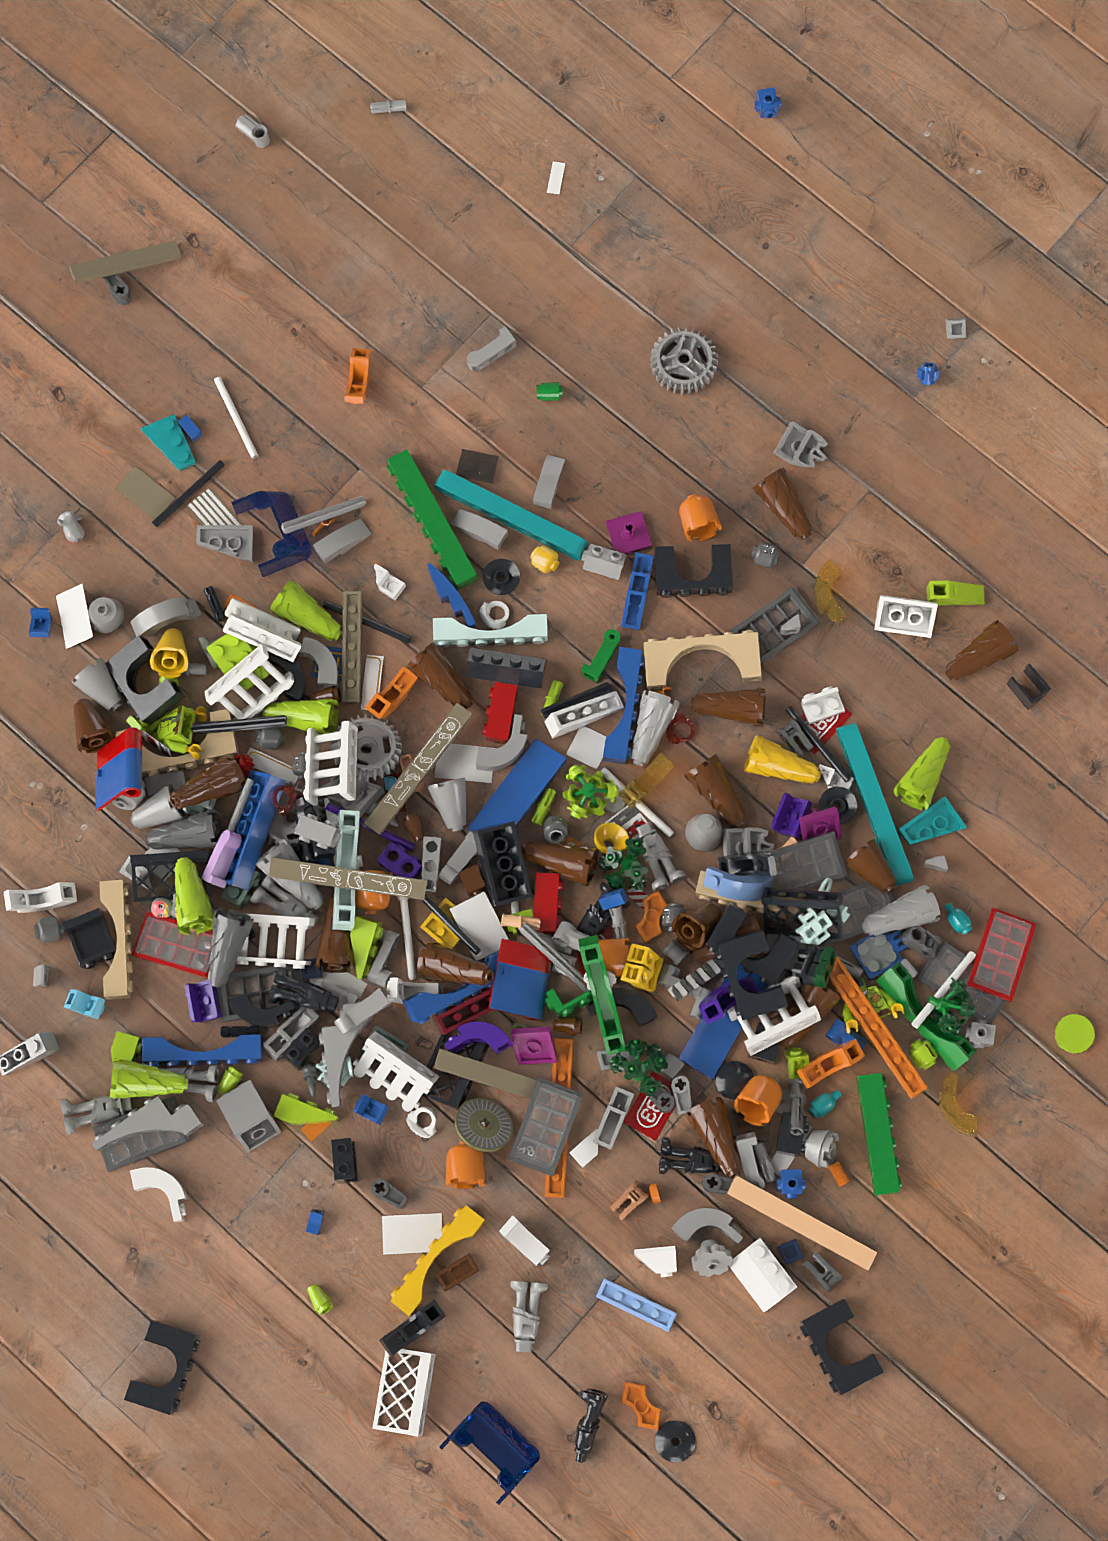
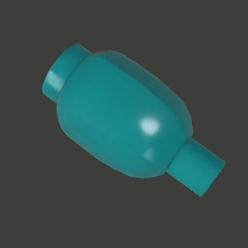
(958, 919)
(823, 1104)

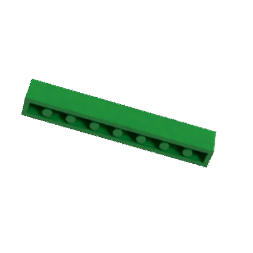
(432, 520)

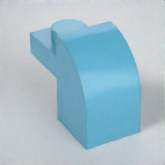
(85, 1004)

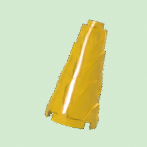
(771, 760)

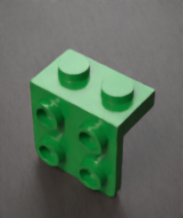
(554, 1003)

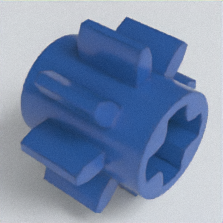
(928, 373)

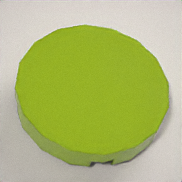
(1074, 1033)

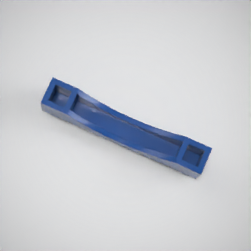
(616, 744)
(424, 1004)
(244, 1048)

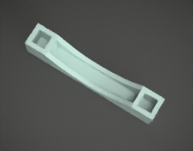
(450, 632)
(346, 858)

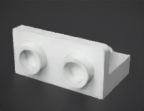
(822, 705)

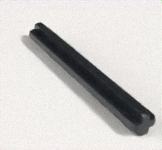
(239, 724)

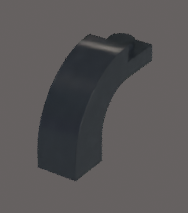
(632, 1001)

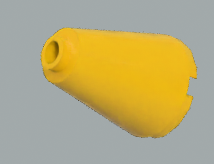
(170, 654)

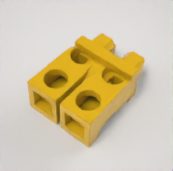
(647, 968)

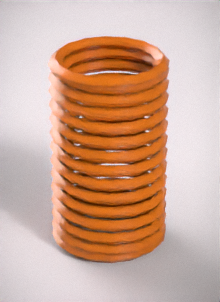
(838, 1173)

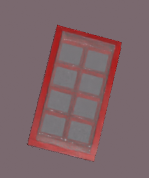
(164, 945)
(1001, 954)

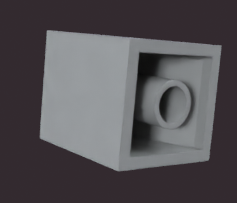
(248, 1116)

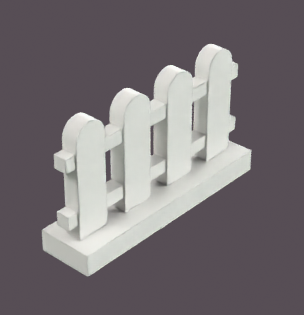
(400, 1062)

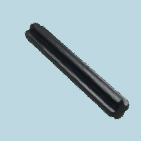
(576, 699)

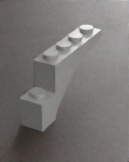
(335, 1055)
(150, 1118)

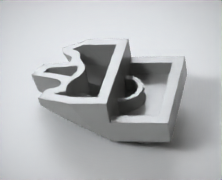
(800, 446)
(745, 840)

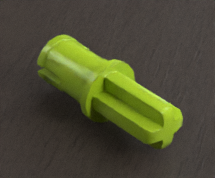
(554, 693)
(543, 807)

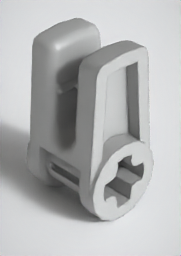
(681, 1097)

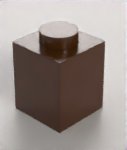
(472, 881)

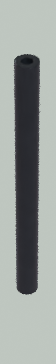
(188, 493)
(370, 623)
(818, 744)
(451, 925)

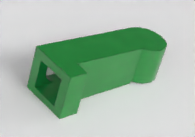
(597, 667)

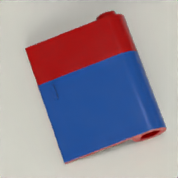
(119, 768)
(520, 980)

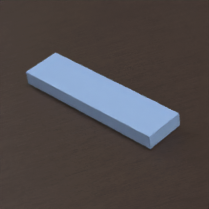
(636, 1305)

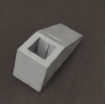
(28, 1052)

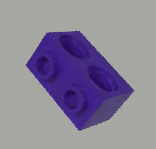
(397, 866)

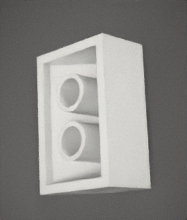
(762, 1275)

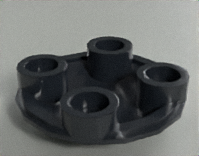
(733, 1078)

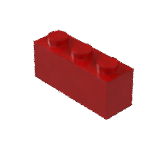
(500, 712)
(547, 901)

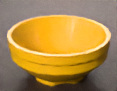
(613, 833)

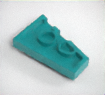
(170, 441)
(932, 822)

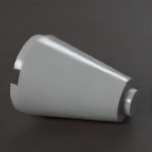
(99, 685)
(451, 802)
(157, 810)
(704, 832)

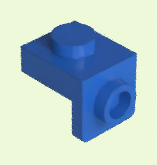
(40, 622)
(371, 1109)

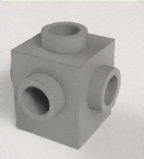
(987, 1034)

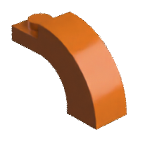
(358, 376)
(393, 695)
(830, 1062)

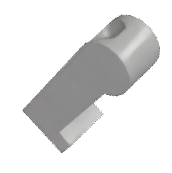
(480, 359)
(459, 860)
(431, 862)
(362, 1011)
(748, 1160)

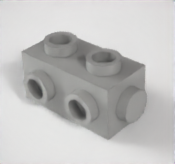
(603, 561)
(323, 833)

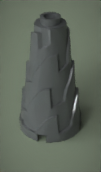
(192, 832)
(227, 941)

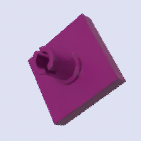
(629, 533)
(819, 823)
(534, 1045)

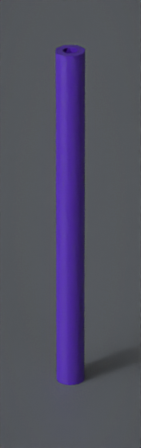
(385, 834)

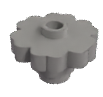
(711, 1259)

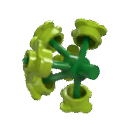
(594, 784)

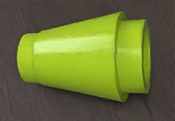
(230, 1079)
(321, 1301)

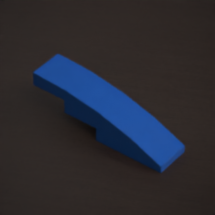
(637, 591)
(447, 592)

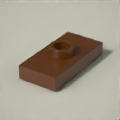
(457, 1272)

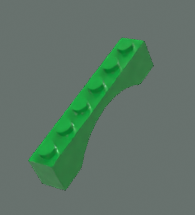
(602, 994)
(952, 1047)

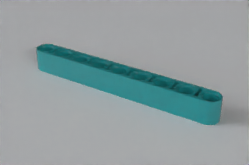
(511, 515)
(874, 802)

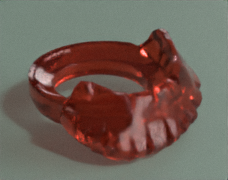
(672, 736)
(290, 790)

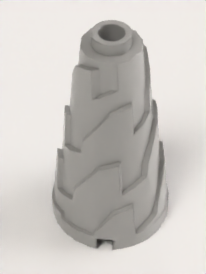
(652, 723)
(306, 892)
(907, 911)

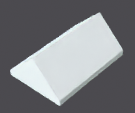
(905, 616)

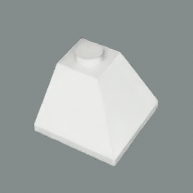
(660, 1259)

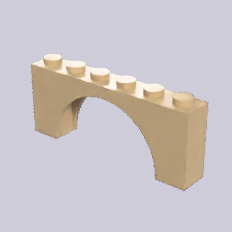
(740, 648)
(213, 748)

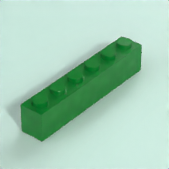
(878, 1134)

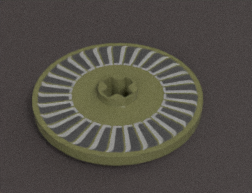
(474, 1134)

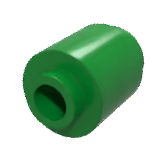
(549, 391)

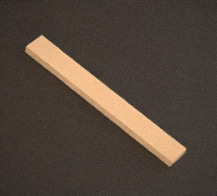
(802, 1223)

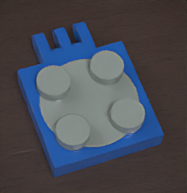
(878, 953)

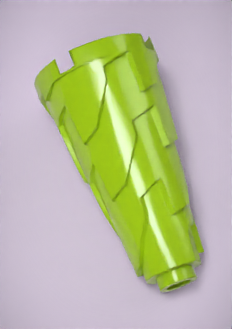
(304, 611)
(307, 714)
(923, 776)
(192, 902)
(142, 1080)

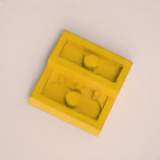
(438, 930)

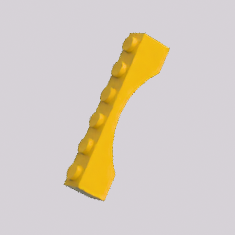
(411, 1293)

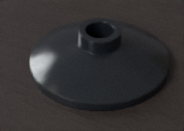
(500, 568)
(844, 798)
(664, 1438)

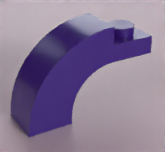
(719, 1001)
(479, 1032)

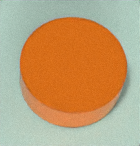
(655, 1195)

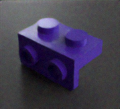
(787, 816)
(202, 1002)

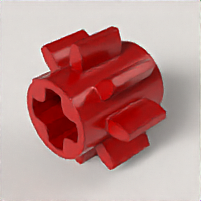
(245, 764)

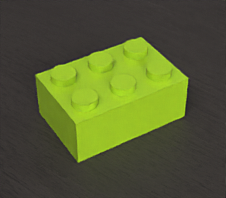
(229, 652)

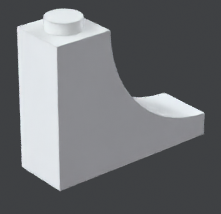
(525, 1241)

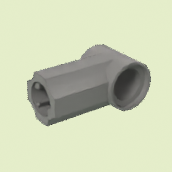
(253, 130)
(567, 935)

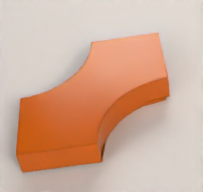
(649, 925)
(635, 1397)

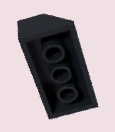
(506, 668)
(502, 863)

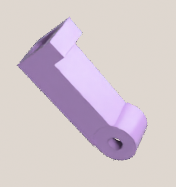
(221, 858)

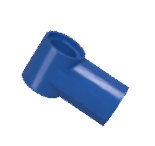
(838, 1034)

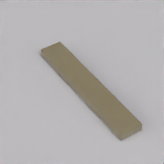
(125, 262)
(352, 647)
(485, 1074)

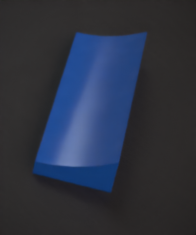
(521, 787)
(253, 827)
(713, 1041)

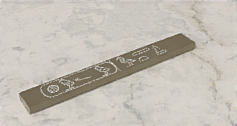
(418, 769)
(347, 878)

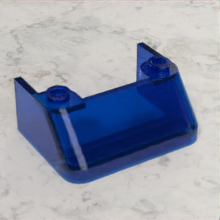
(294, 545)
(499, 1443)

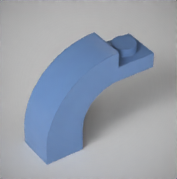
(737, 887)

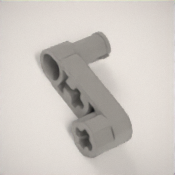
(378, 972)
(669, 977)

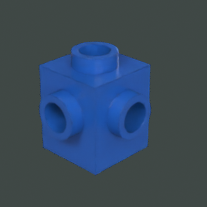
(767, 103)
(794, 1176)

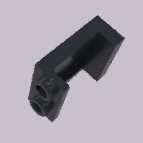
(90, 938)
(344, 1160)

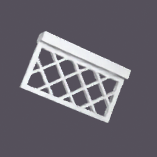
(420, 1397)

